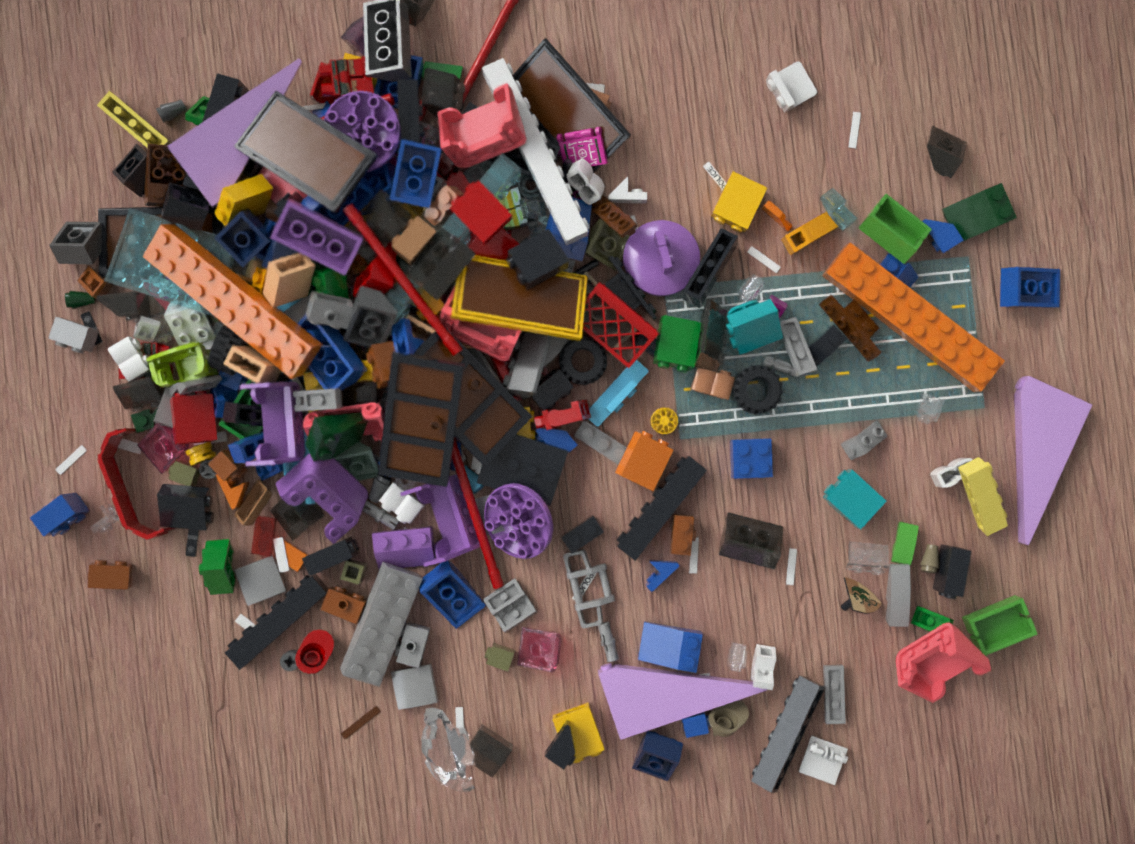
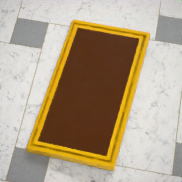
(492, 296)

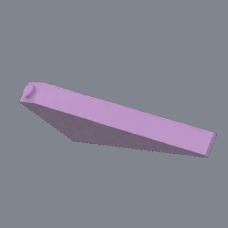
(209, 149)
(1044, 436)
(655, 697)

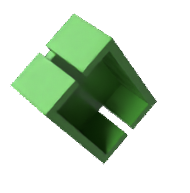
(895, 228)
(999, 625)

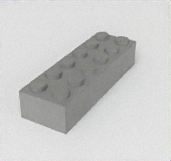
(381, 624)

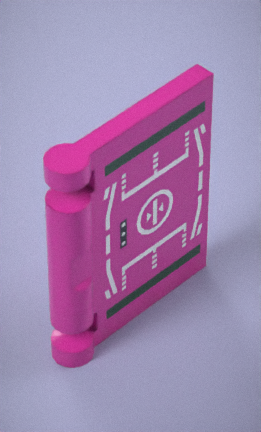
(583, 145)

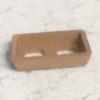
(253, 504)

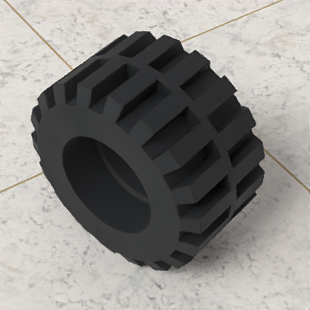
(221, 347)
(571, 373)
(773, 385)

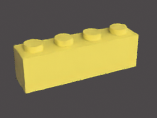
(131, 120)
(983, 496)

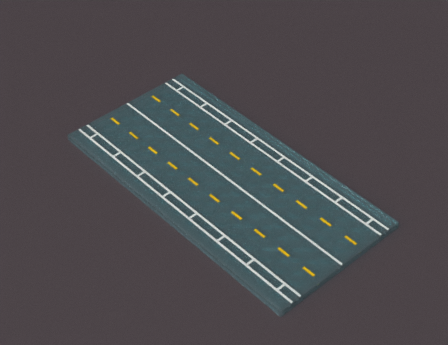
(845, 382)

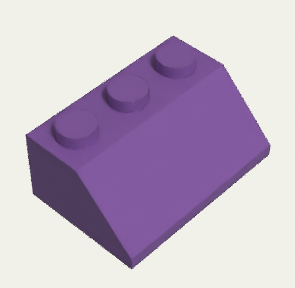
(404, 546)

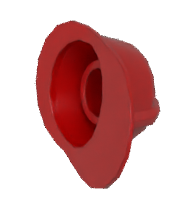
(314, 651)

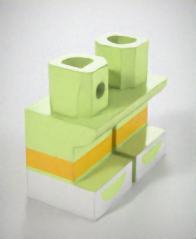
(512, 204)

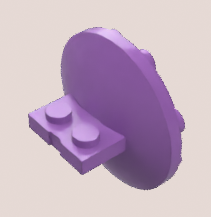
(368, 121)
(661, 257)
(523, 517)

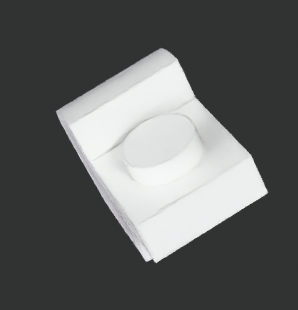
(763, 666)

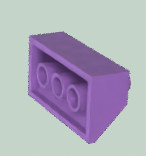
(317, 236)

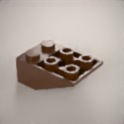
(160, 170)

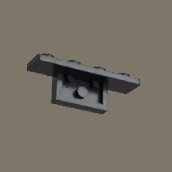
(409, 110)
(622, 286)

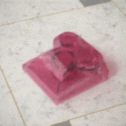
(160, 447)
(539, 649)

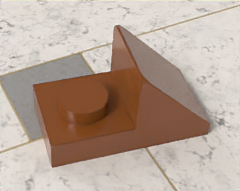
(94, 282)

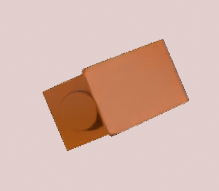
(233, 494)

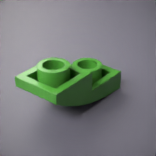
(905, 543)

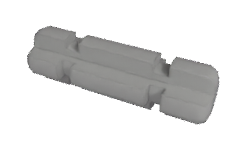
(779, 365)

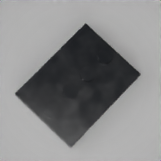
(528, 464)

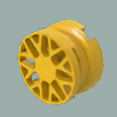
(664, 420)
(200, 453)

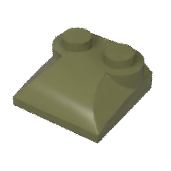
(605, 242)

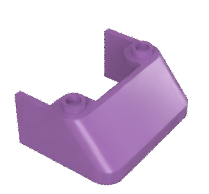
(281, 423)
(452, 519)

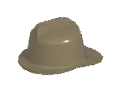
(728, 718)

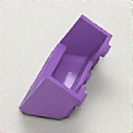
(330, 488)

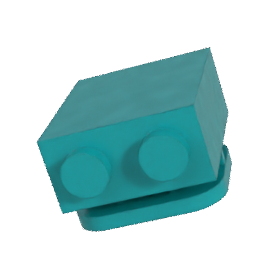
(753, 325)
(853, 498)

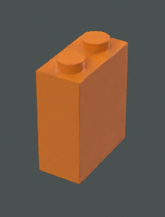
(644, 460)

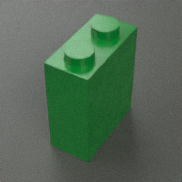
(677, 343)

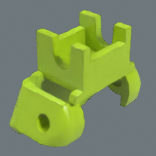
(190, 361)

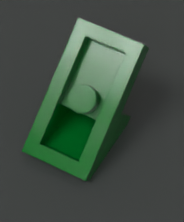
(197, 111)
(929, 619)

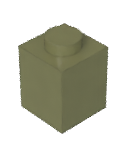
(184, 473)
(354, 571)
(499, 656)

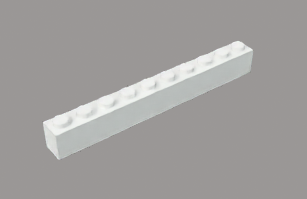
(541, 160)

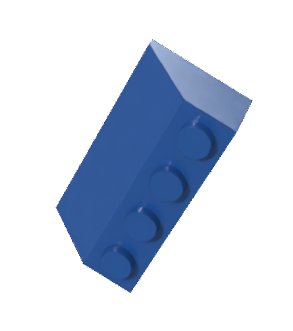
(335, 362)

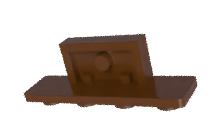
(614, 217)
(854, 324)

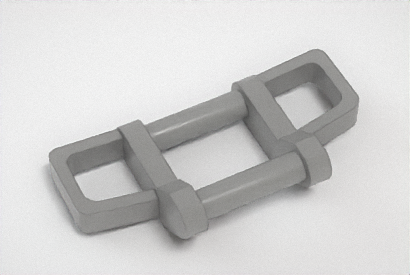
(580, 605)

